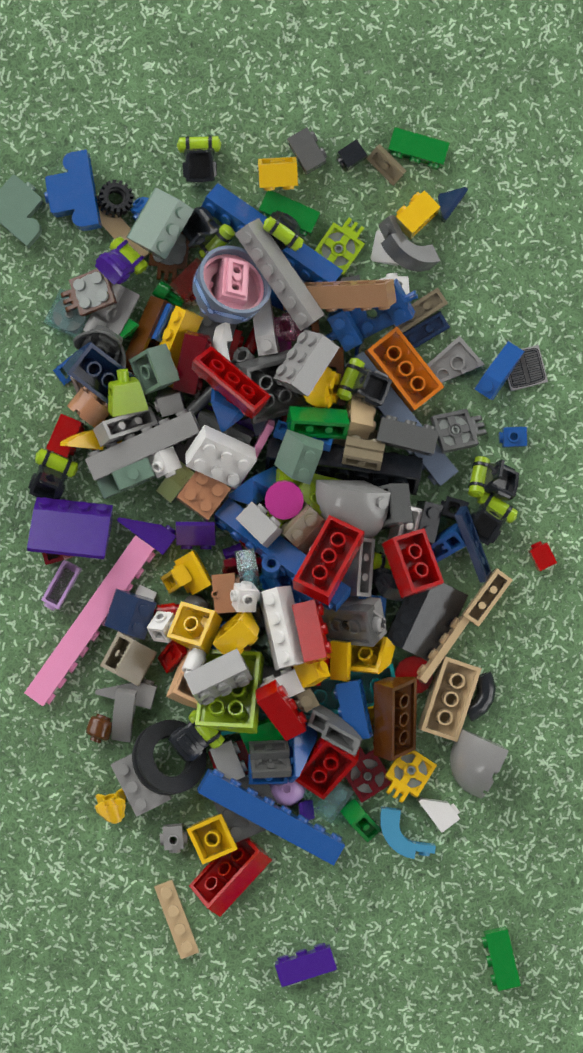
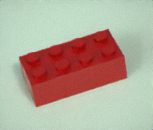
(328, 560)

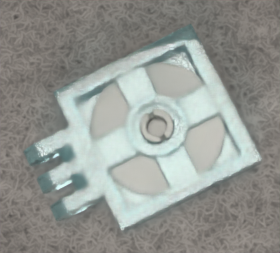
(66, 322)

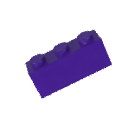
(305, 964)

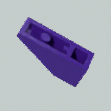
(153, 534)

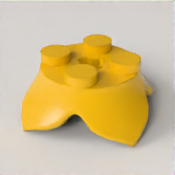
(325, 390)

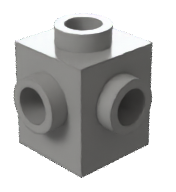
(173, 830)

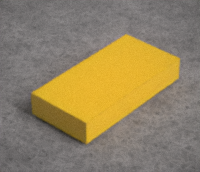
(340, 660)

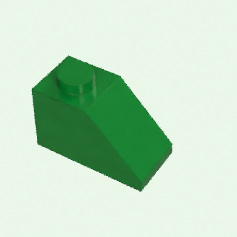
(360, 820)

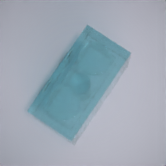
(334, 802)

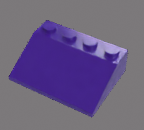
(70, 528)

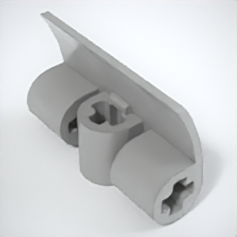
(116, 315)

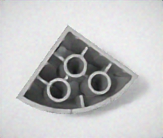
(354, 503)
(475, 761)

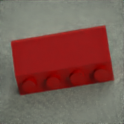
(230, 382)
(229, 876)

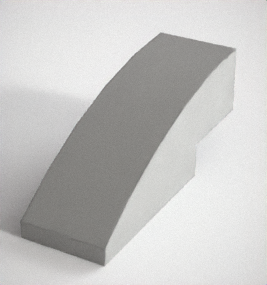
(123, 714)

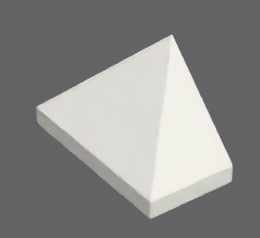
(378, 253)

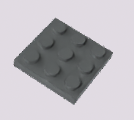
(239, 826)

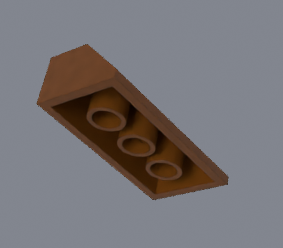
(142, 337)
(394, 717)

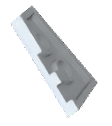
(454, 361)

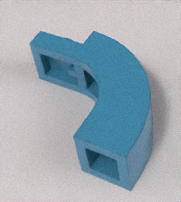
(391, 831)

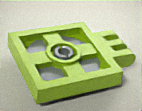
(341, 244)

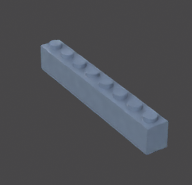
(438, 464)

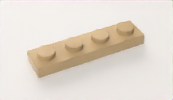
(437, 655)
(176, 919)

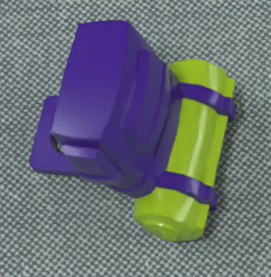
(120, 262)

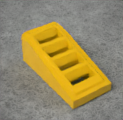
(176, 578)

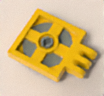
(409, 774)

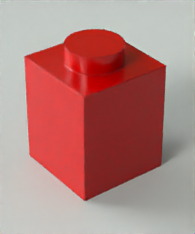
(542, 555)

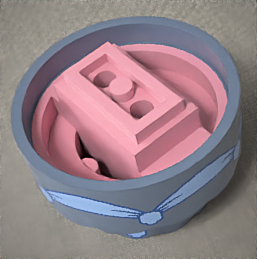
(214, 280)

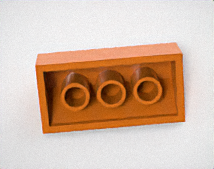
(405, 367)

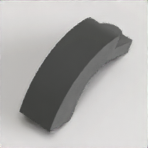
(405, 252)

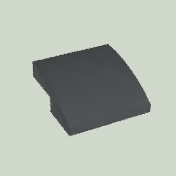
(270, 759)

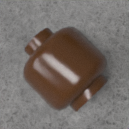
(99, 728)

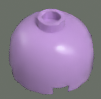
(288, 793)

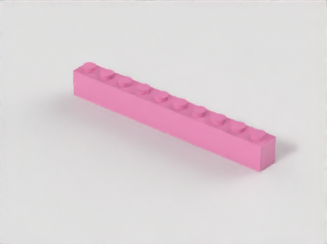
(88, 622)

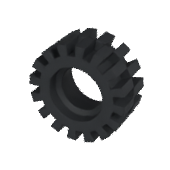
(117, 188)

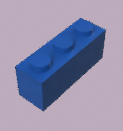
(354, 706)

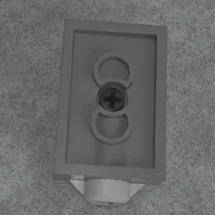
(356, 621)

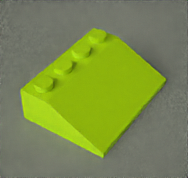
(239, 709)

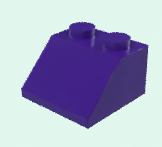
(196, 534)

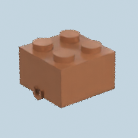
(203, 495)
(222, 586)

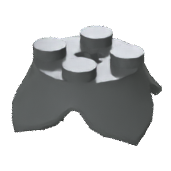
(105, 340)

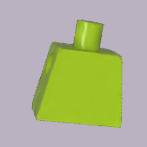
(125, 395)

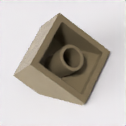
(303, 528)

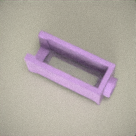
(61, 585)

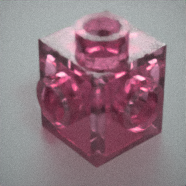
(283, 326)

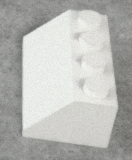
(281, 627)

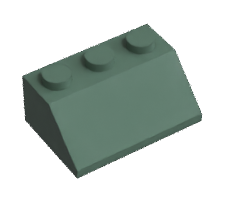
(160, 223)

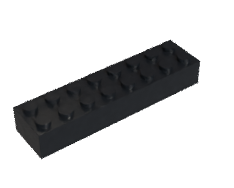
(393, 470)

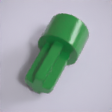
(163, 291)

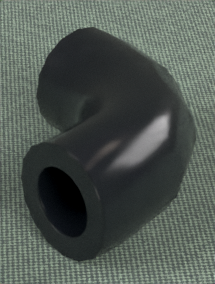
(484, 696)

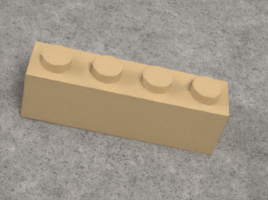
(449, 698)

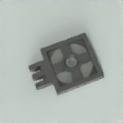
(457, 430)

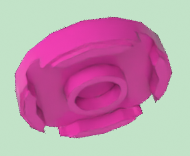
(284, 499)

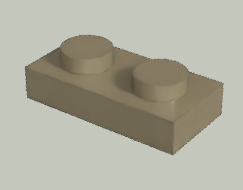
(386, 164)

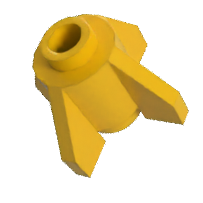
(111, 806)

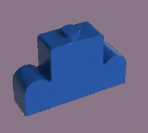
(75, 192)

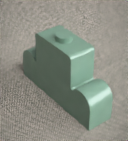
(17, 207)
(126, 478)

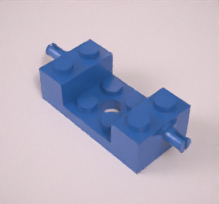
(354, 326)

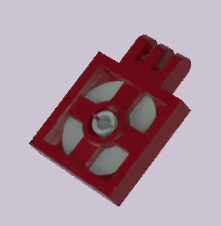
(367, 776)

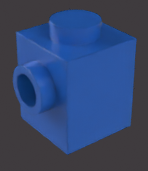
(513, 437)

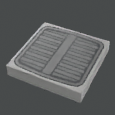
(528, 370)

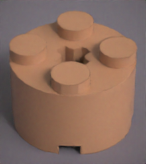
(89, 407)

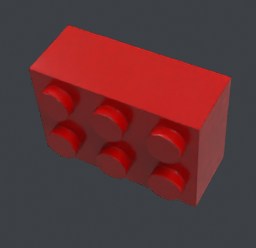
(412, 563)
(326, 768)

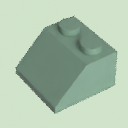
(154, 368)
(299, 456)

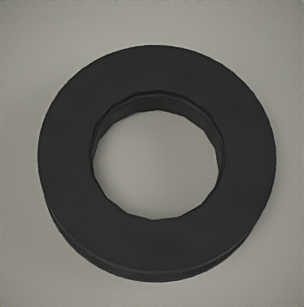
(146, 769)

